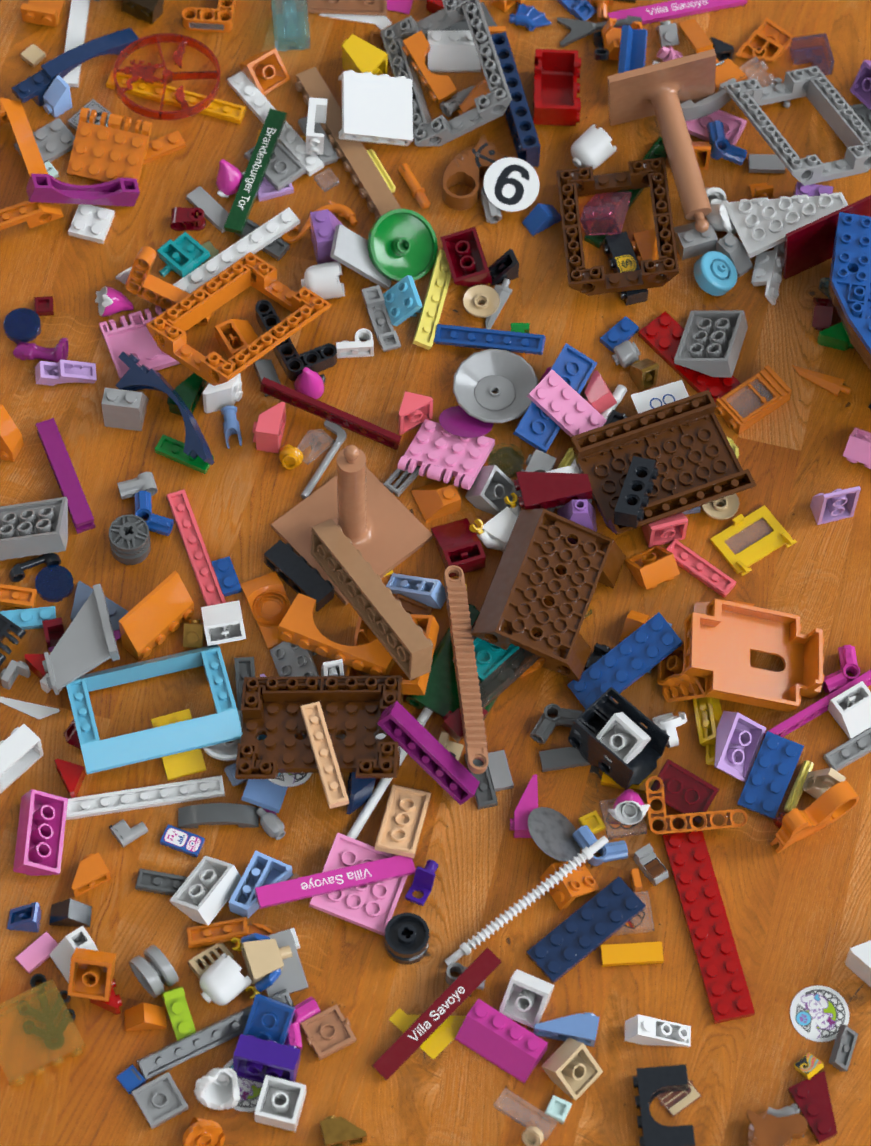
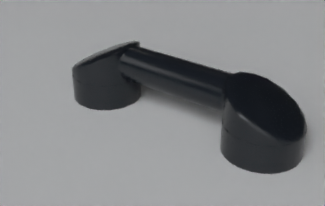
(600, 53)
(17, 572)

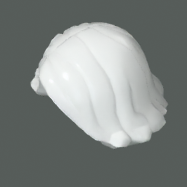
(720, 218)
(218, 1089)

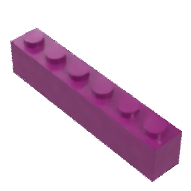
(428, 752)

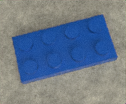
(770, 775)

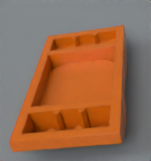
(267, 604)

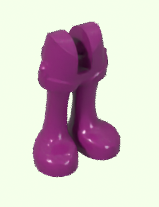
(30, 351)

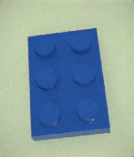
(269, 1019)

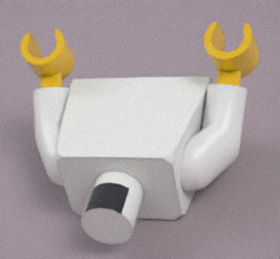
(498, 529)

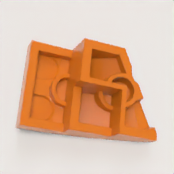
(766, 42)

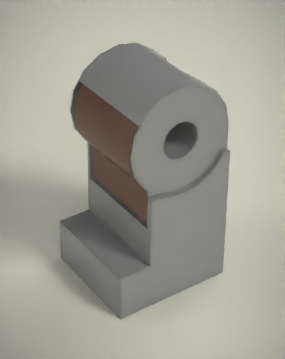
(650, 865)

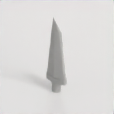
(504, 293)

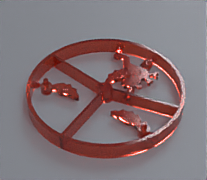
(146, 72)

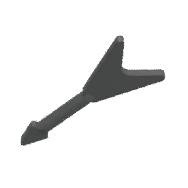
(583, 28)

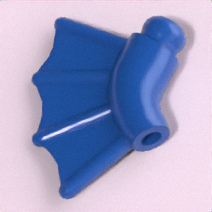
(528, 17)

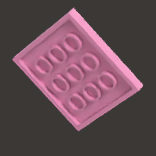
(366, 905)

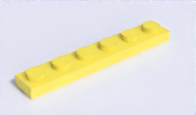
(433, 302)

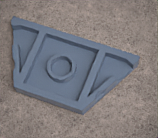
(82, 594)

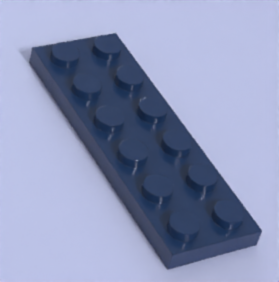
(586, 930)

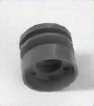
(129, 539)

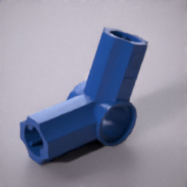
(718, 140)
(155, 522)

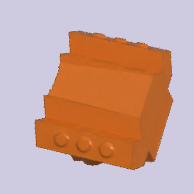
(675, 683)

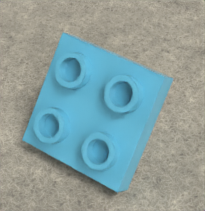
(402, 301)

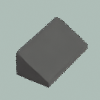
(265, 369)

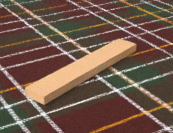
(324, 755)

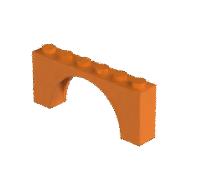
(300, 630)

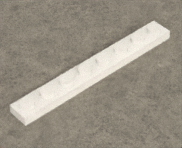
(260, 107)
(250, 243)

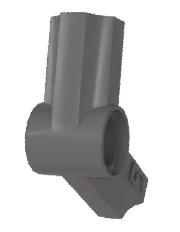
(546, 724)

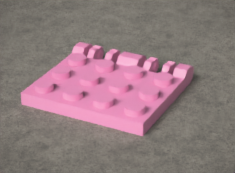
(135, 340)
(446, 454)

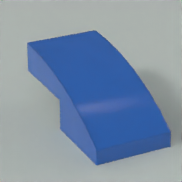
(578, 8)

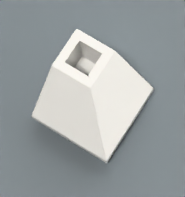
(64, 950)

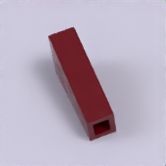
(551, 489)

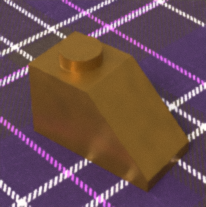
(644, 373)
(340, 1132)

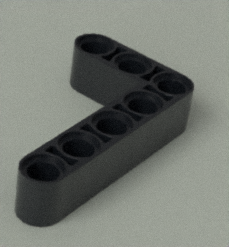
(294, 360)

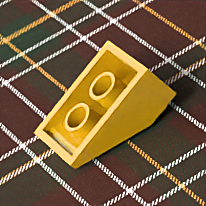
(182, 763)

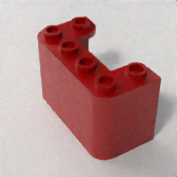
(556, 87)

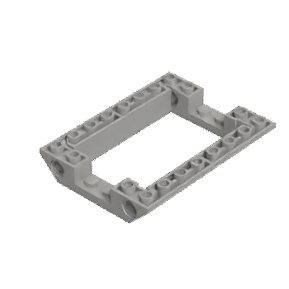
(487, 106)
(831, 106)

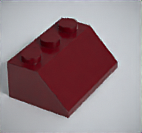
(466, 258)

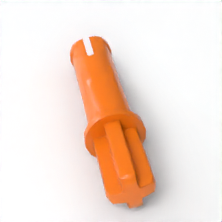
(417, 191)

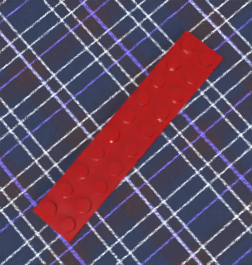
(708, 926)

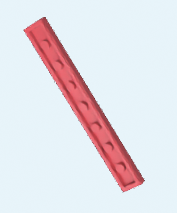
(195, 548)

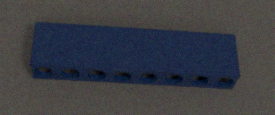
(518, 112)

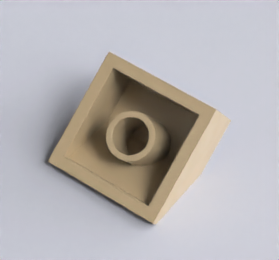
(572, 1068)

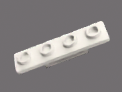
(769, 271)

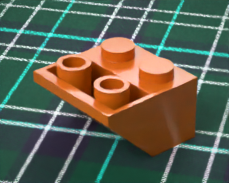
(234, 335)

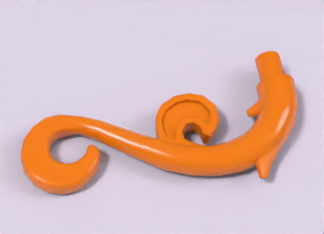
(342, 210)

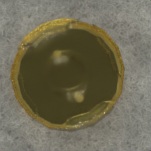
(507, 458)

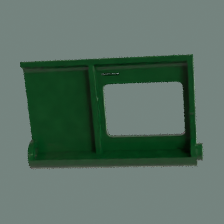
(442, 688)

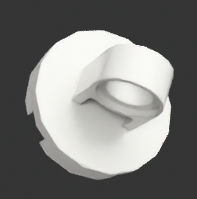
(668, 724)

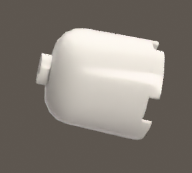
(592, 148)
(324, 280)
(223, 981)

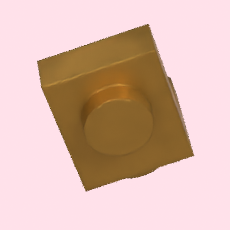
(193, 633)

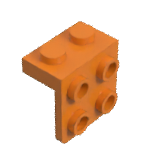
(42, 12)
(575, 885)

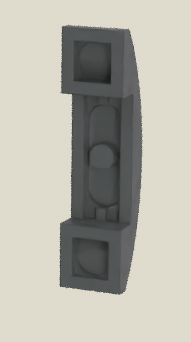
(218, 814)

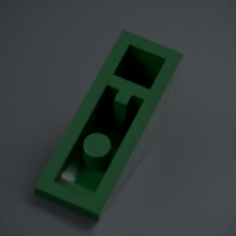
(190, 392)

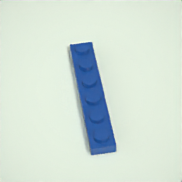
(489, 339)

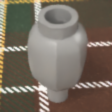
(271, 824)

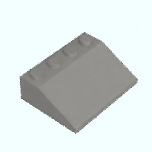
(712, 342)
(33, 528)

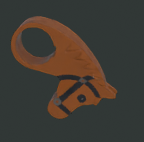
(467, 169)

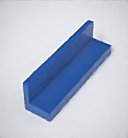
(632, 49)

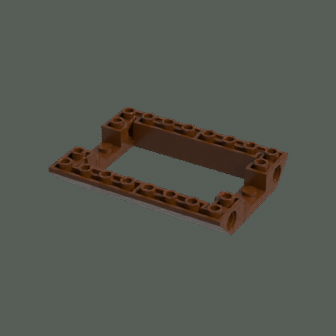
(583, 182)

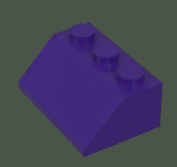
(260, 1057)

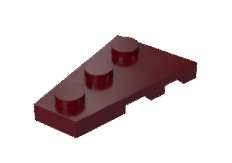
(815, 1105)

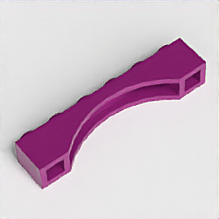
(114, 193)

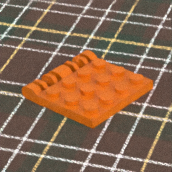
(108, 151)

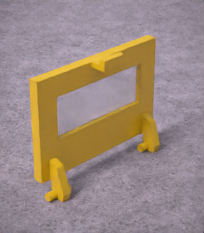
(751, 539)

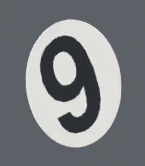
(511, 184)

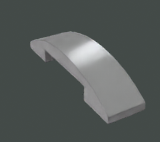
(708, 105)
(380, 319)

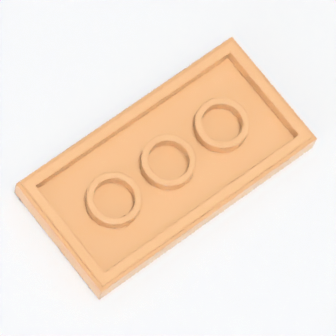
(402, 821)

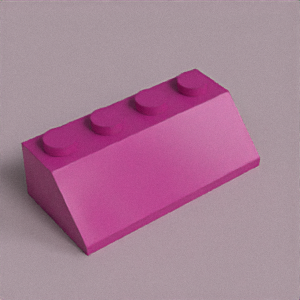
(40, 834)
(501, 1041)

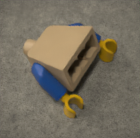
(262, 959)

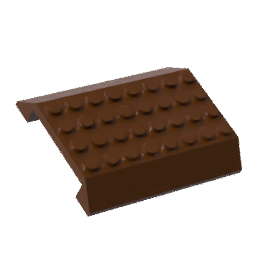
(689, 451)

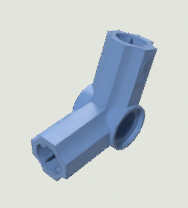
(609, 852)

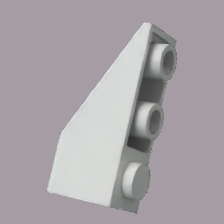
(657, 1032)

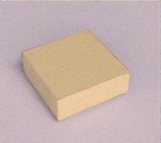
(33, 55)

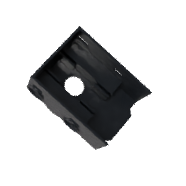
(593, 720)

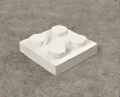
(91, 223)

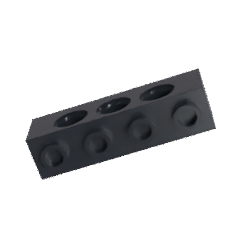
(635, 492)

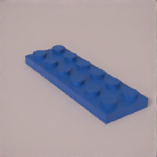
(535, 425)
(627, 661)

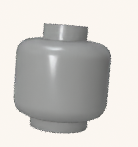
(626, 354)

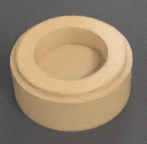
(532, 1136)

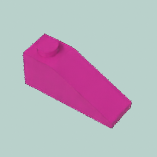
(526, 805)

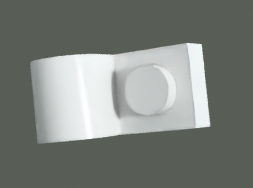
(357, 348)

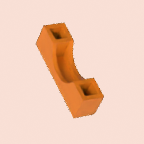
(440, 86)

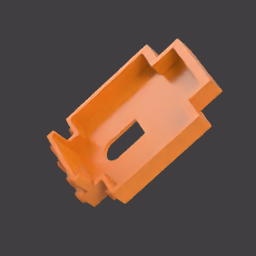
(720, 647)

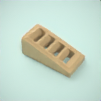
(200, 958)

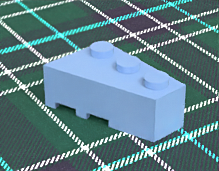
(260, 872)

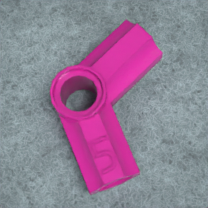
(848, 664)
(303, 1011)

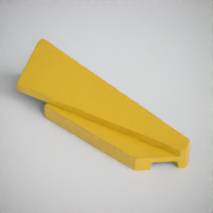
(708, 716)

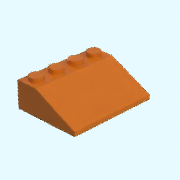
(156, 617)

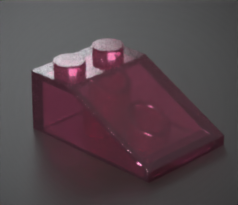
(605, 213)

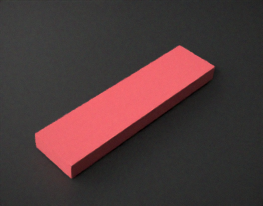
(701, 569)

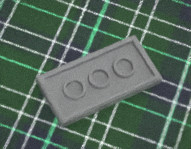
(352, 252)

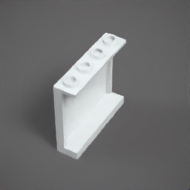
(376, 108)

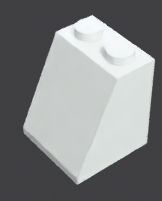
(859, 961)

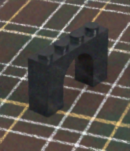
(651, 1083)

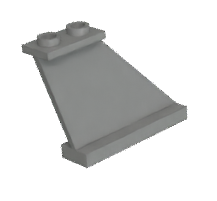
(83, 645)

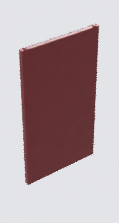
(815, 241)

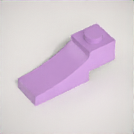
(65, 372)

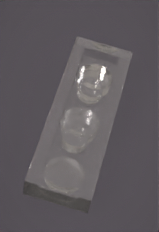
(524, 1112)

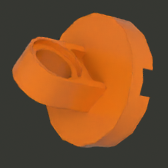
(203, 1133)

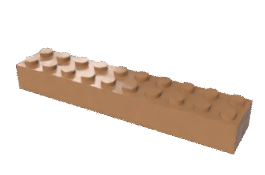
(371, 599)

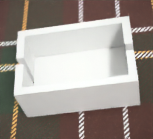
(18, 754)

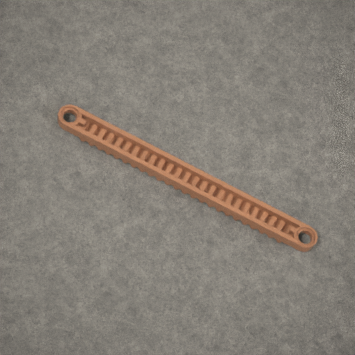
(466, 670)

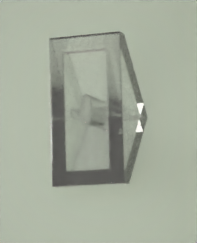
(314, 444)

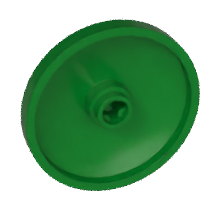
(402, 245)

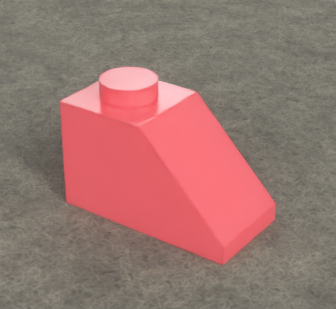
(599, 394)

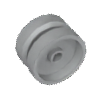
(153, 971)

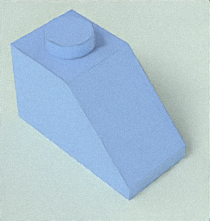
(57, 97)

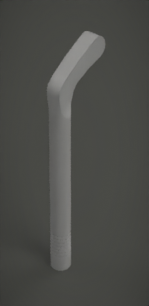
(341, 437)

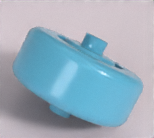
(715, 273)

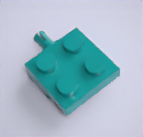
(182, 255)

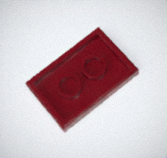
(685, 790)

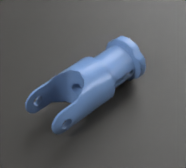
(231, 424)

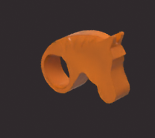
(819, 815)

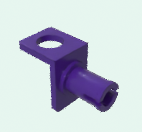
(422, 882)

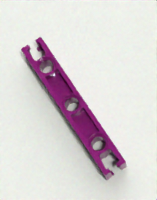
(65, 475)

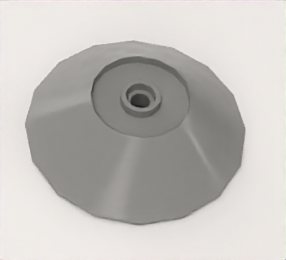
(497, 372)

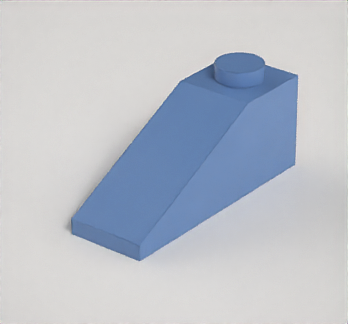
(577, 1026)

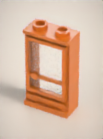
(753, 400)

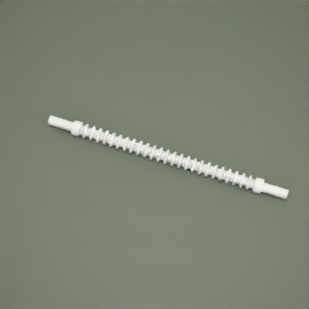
(587, 853)

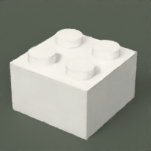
(280, 1103)

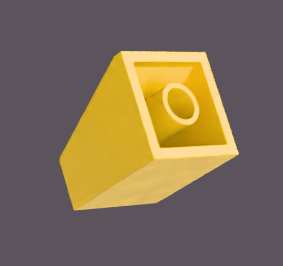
(363, 57)

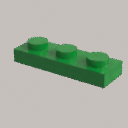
(174, 450)

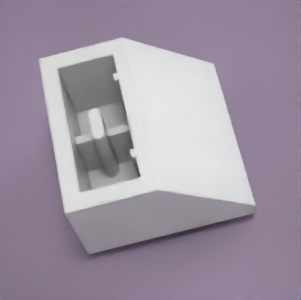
(223, 623)
(852, 710)

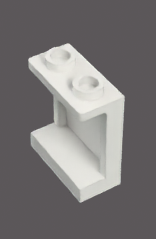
(316, 114)

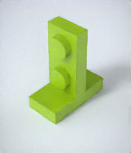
(178, 1012)

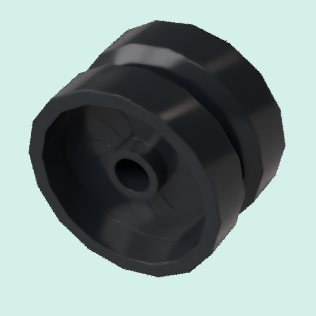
(406, 938)

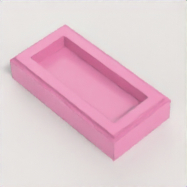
(36, 953)

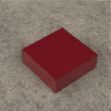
(44, 305)

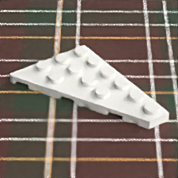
(766, 221)

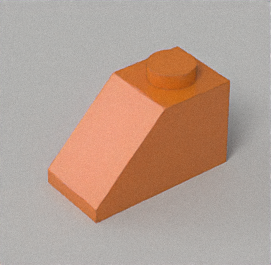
(90, 874)

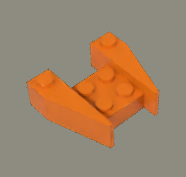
(10, 437)

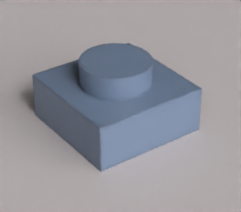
(230, 771)

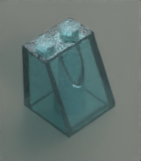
(290, 24)

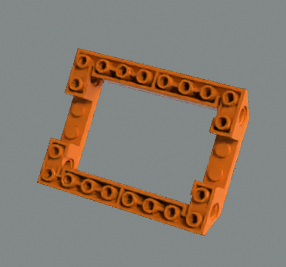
(33, 212)
(171, 326)

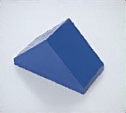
(541, 218)
(25, 918)

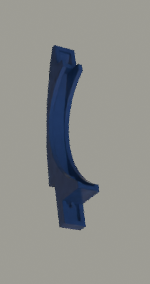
(38, 84)
(143, 378)

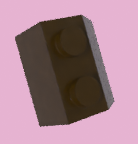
(144, 9)

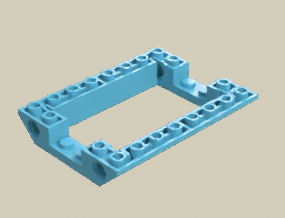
(161, 740)

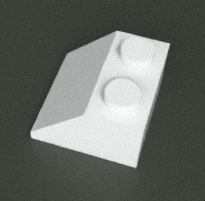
(222, 395)
(623, 737)
(526, 998)

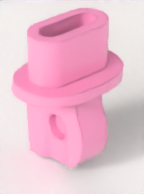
(668, 54)

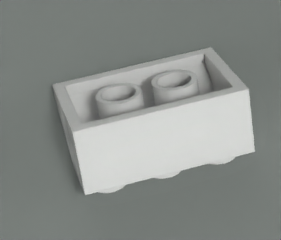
(452, 52)
(206, 890)

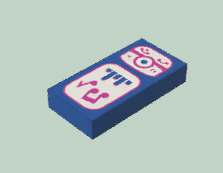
(182, 841)

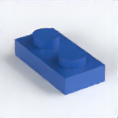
(619, 333)
(226, 576)

